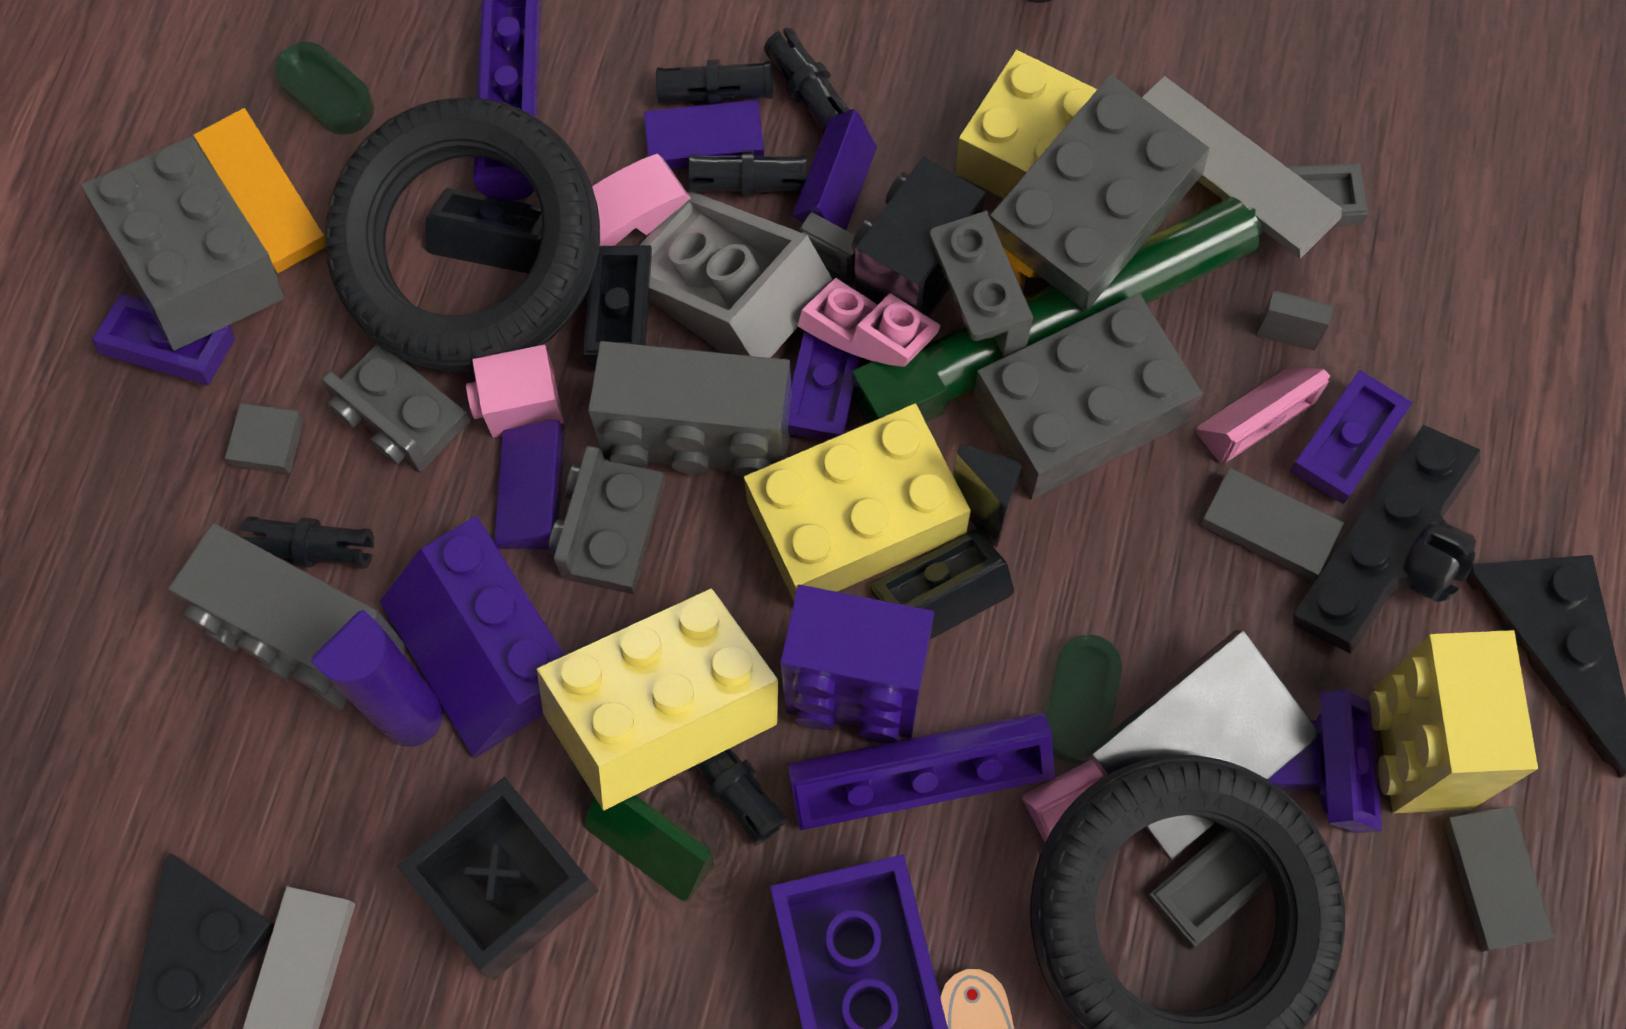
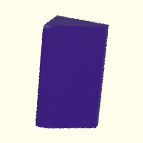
(837, 170)
(529, 485)

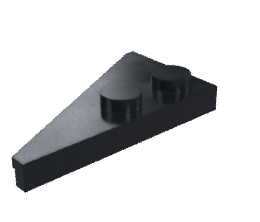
(1567, 638)
(193, 950)

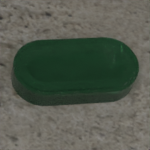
(324, 88)
(1083, 696)

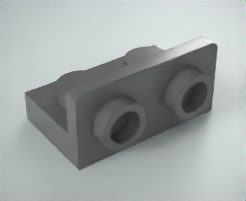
(983, 282)
(398, 406)
(606, 522)

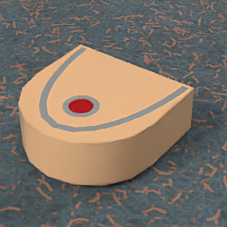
(975, 1001)

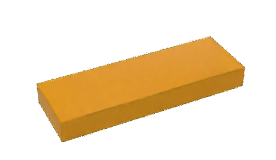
(261, 189)

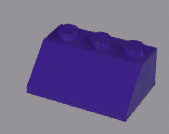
(473, 634)

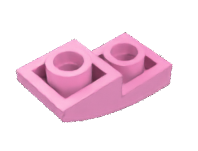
(637, 198)
(880, 332)

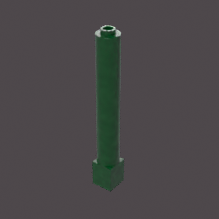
(1159, 267)

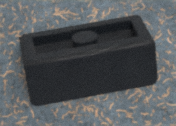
(484, 230)
(618, 299)
(988, 488)
(950, 581)

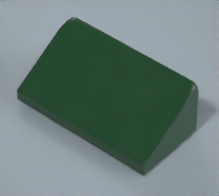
(652, 844)

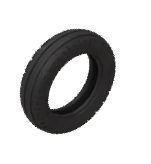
(397, 156)
(1284, 838)

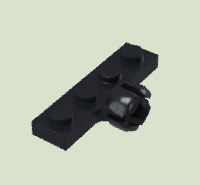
(1396, 543)

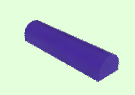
(511, 76)
(380, 681)
(922, 770)

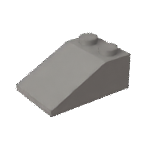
(733, 276)

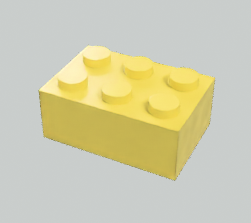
(1017, 123)
(858, 503)
(658, 697)
(1453, 723)

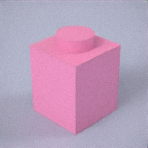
(514, 389)

